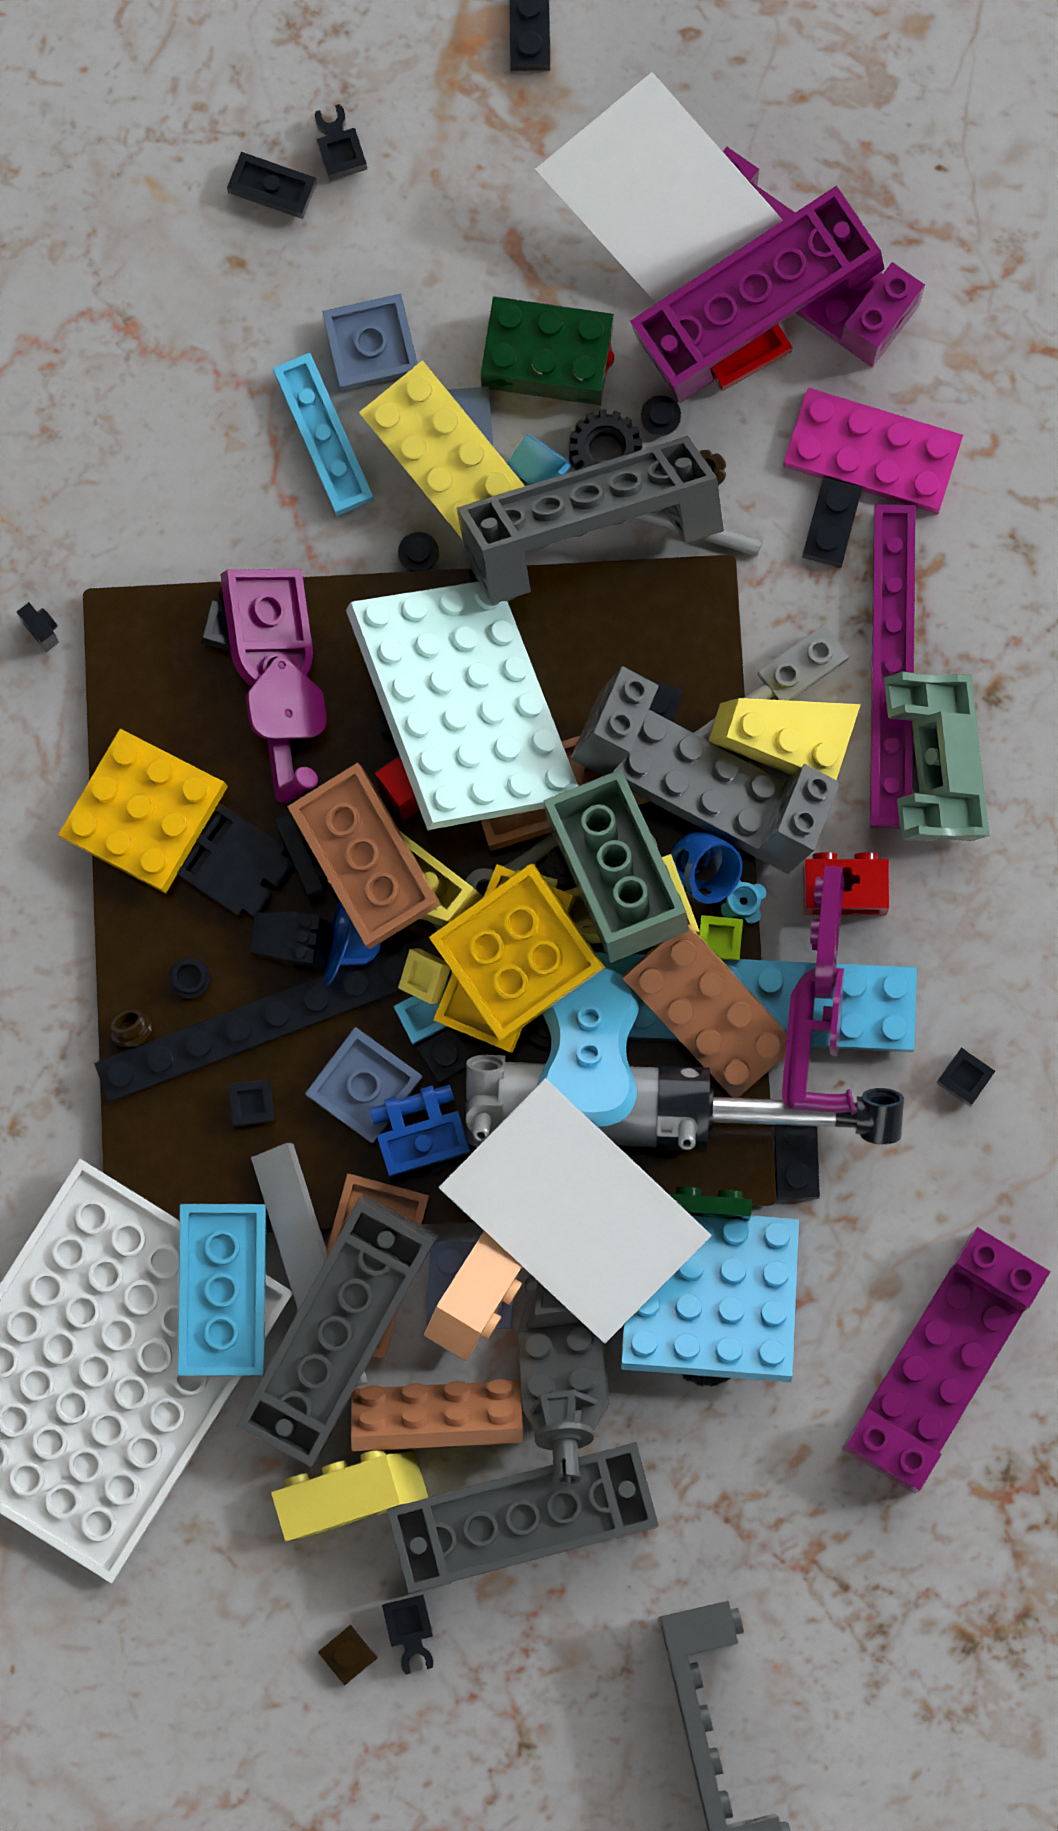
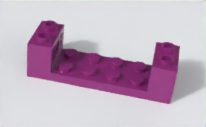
(756, 290)
(859, 319)
(945, 1360)

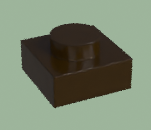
(347, 1655)

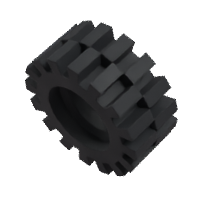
(598, 426)

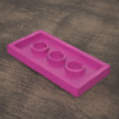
(873, 450)

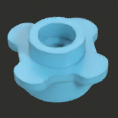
(750, 911)

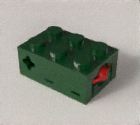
(547, 350)

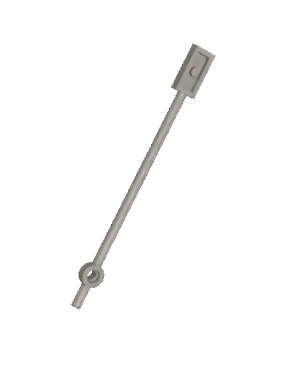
(782, 679)

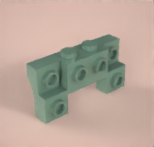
(946, 757)

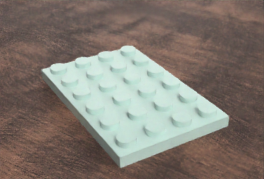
(461, 703)

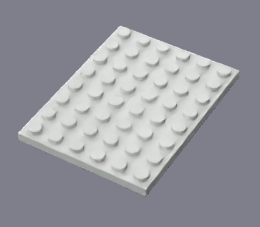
(91, 1373)

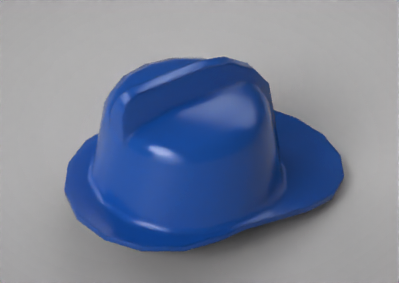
(346, 945)

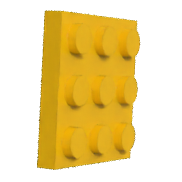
(142, 810)
(517, 952)

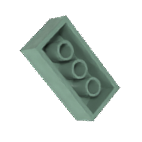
(616, 866)

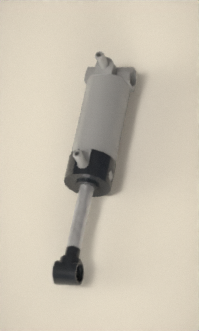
(671, 1107)

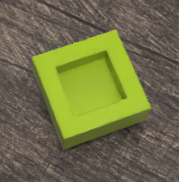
(722, 936)

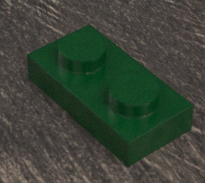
(727, 1205)

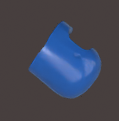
(726, 860)

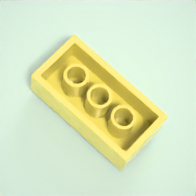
(438, 443)

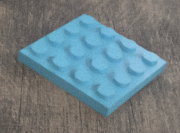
(724, 1307)

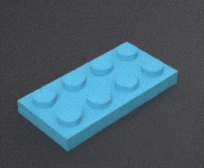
(222, 1289)

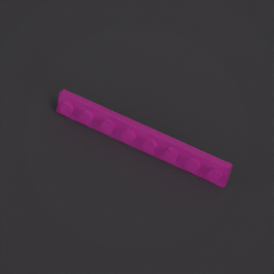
(891, 653)

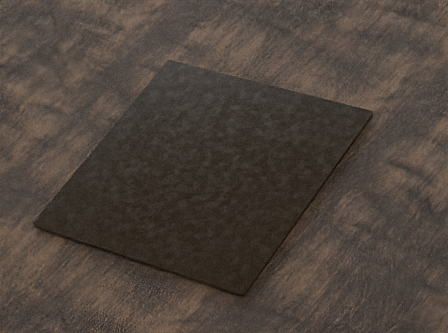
(158, 682)

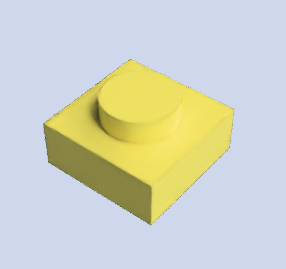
(424, 976)

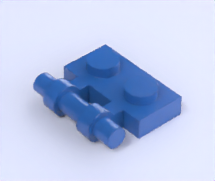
(422, 1142)

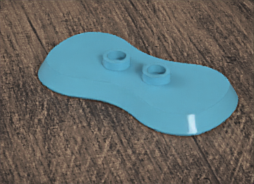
(590, 1048)

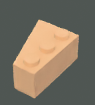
(474, 1298)

